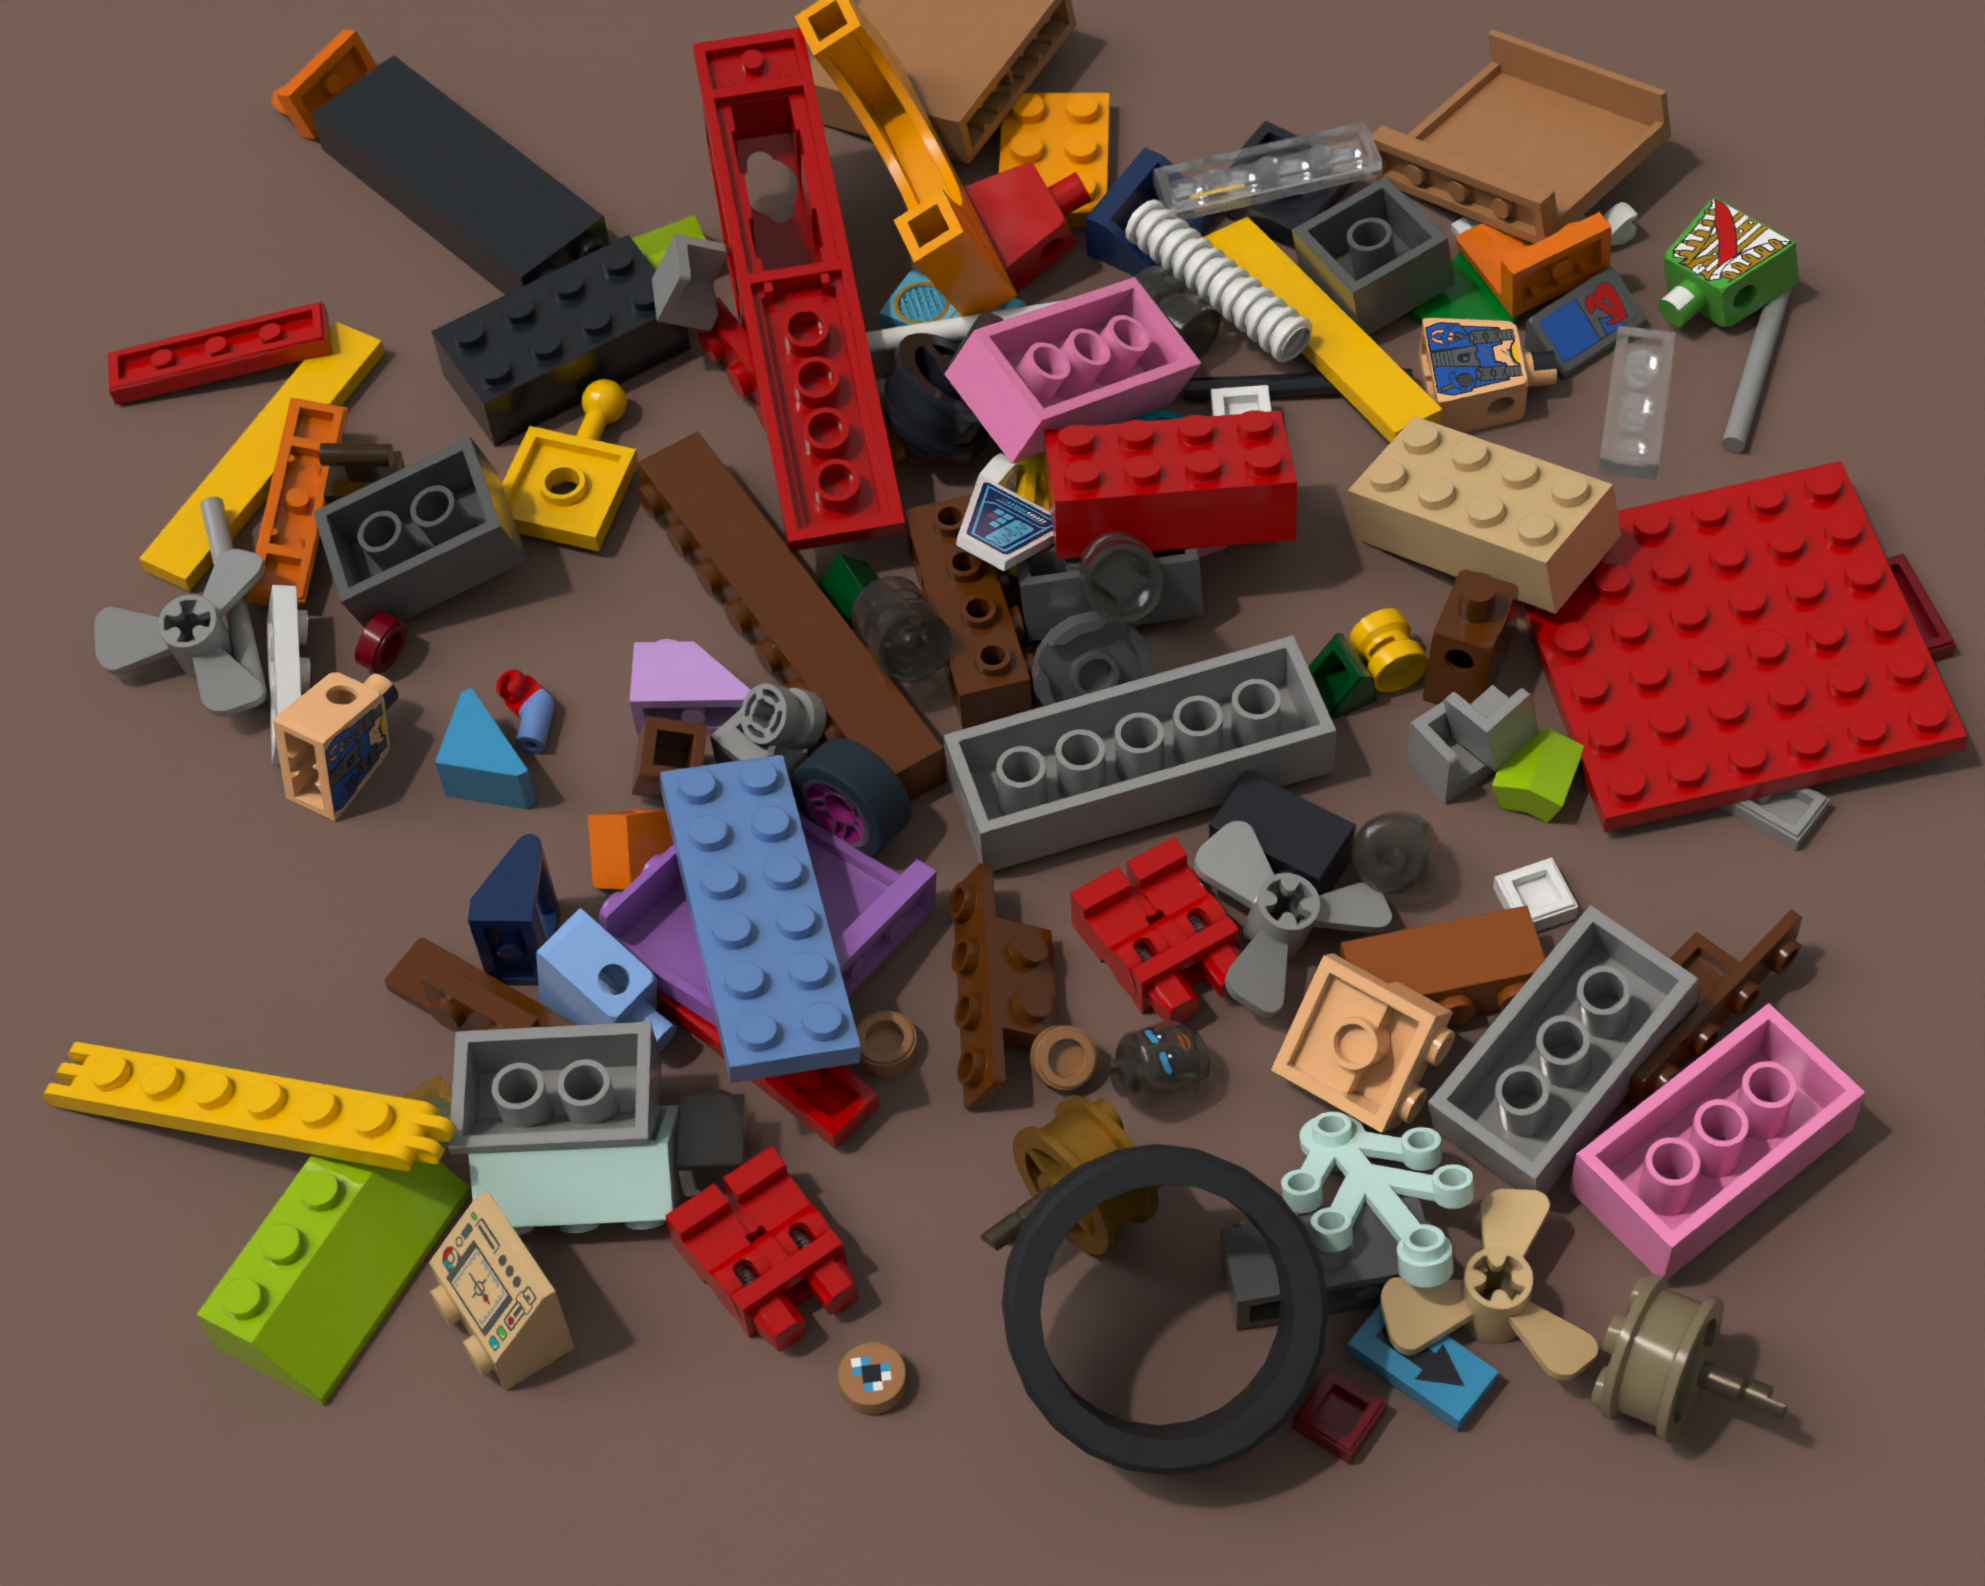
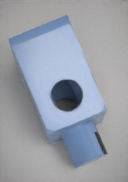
(597, 980)

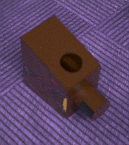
(1477, 621)

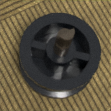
(924, 403)

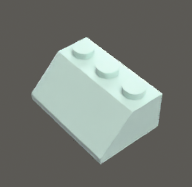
(585, 1184)

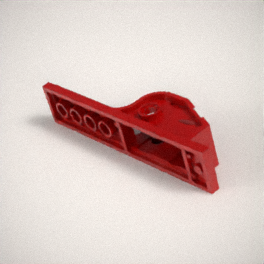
(797, 295)

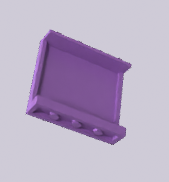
(863, 901)

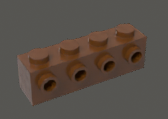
(985, 661)

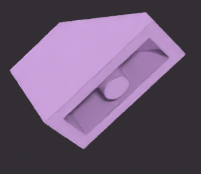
(682, 684)

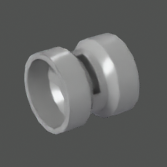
(783, 716)

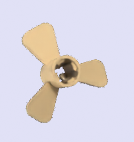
(1508, 1227)

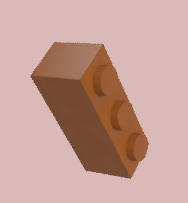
(1460, 963)

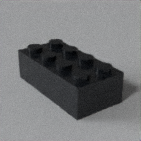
(554, 337)

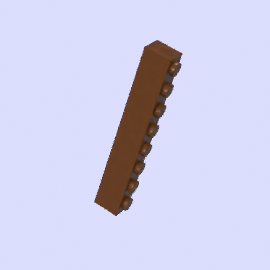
(784, 609)

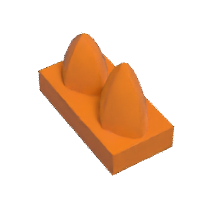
(325, 76)

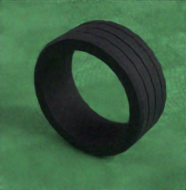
(1248, 1416)

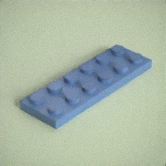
(758, 919)

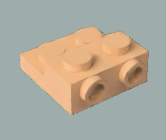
(1364, 1044)

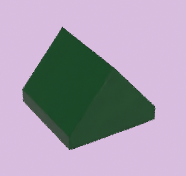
(844, 582)
(1342, 678)

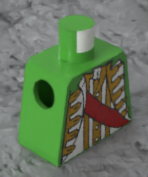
(1726, 267)

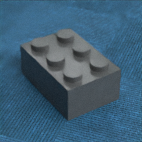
(420, 534)

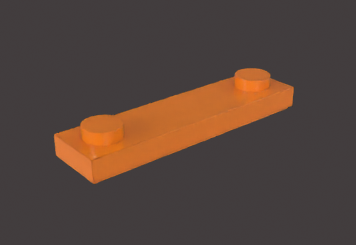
(288, 528)

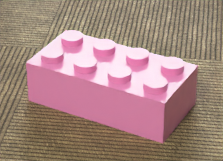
(1072, 364)
(1715, 1141)

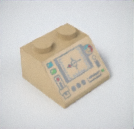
(498, 1296)

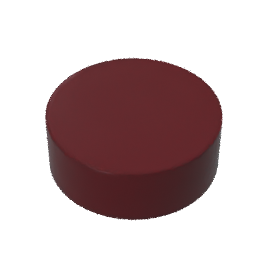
(380, 642)

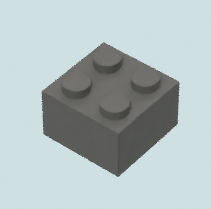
(1375, 255)

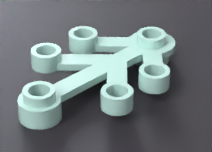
(1341, 1144)

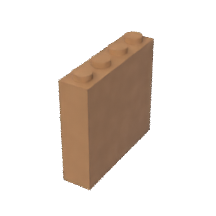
(962, 60)

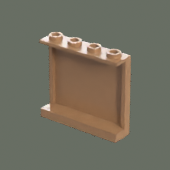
(1528, 140)

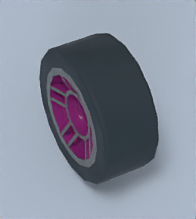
(851, 795)

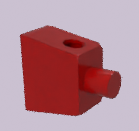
(1027, 218)

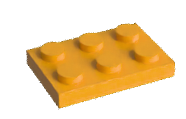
(1060, 137)

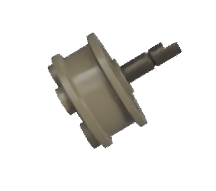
(1665, 1359)

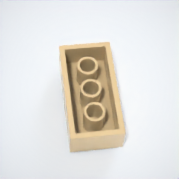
(1485, 511)

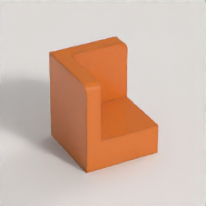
(624, 844)

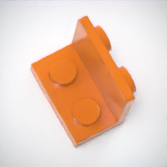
(1533, 273)

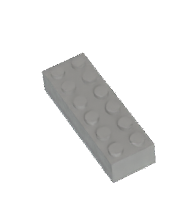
(1138, 753)

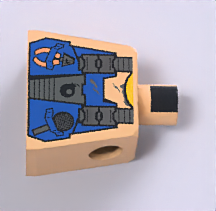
(1480, 371)
(333, 741)

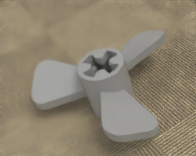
(135, 639)
(1239, 868)

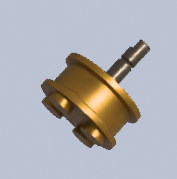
(1049, 1153)

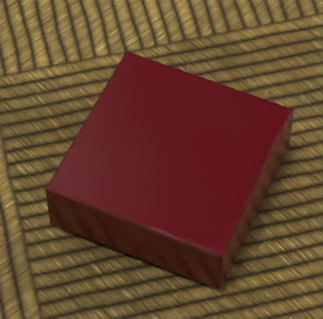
(1339, 1415)

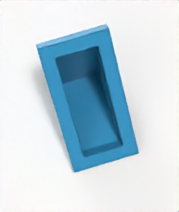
(479, 760)

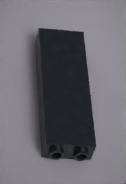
(456, 178)

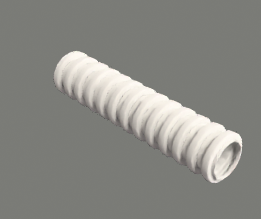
(1219, 281)

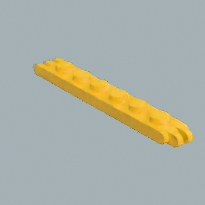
(250, 1107)

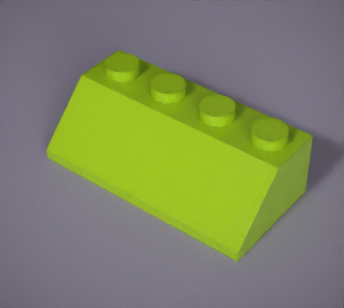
(329, 1268)

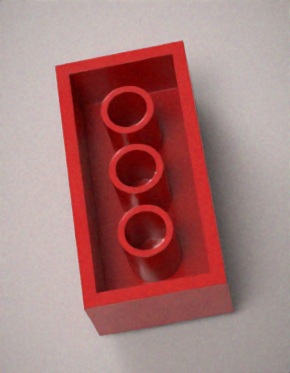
(1172, 482)

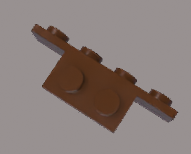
(1001, 984)
(1722, 989)
(462, 994)

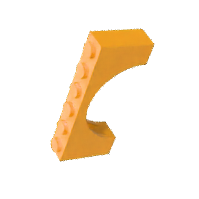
(940, 220)

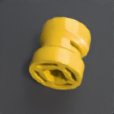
(1391, 654)

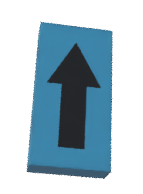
(1439, 1378)

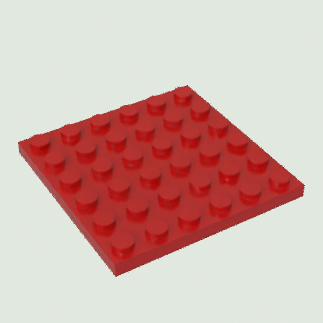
(1740, 652)

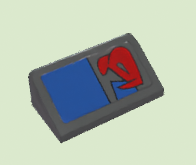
(1584, 322)

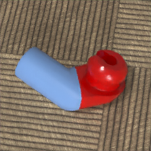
(531, 705)

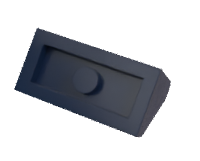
(1110, 216)
(515, 914)

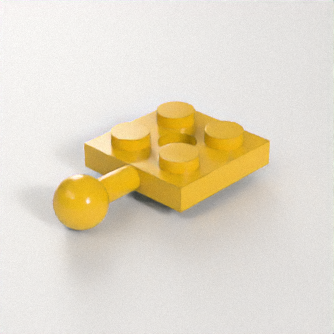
(554, 457)

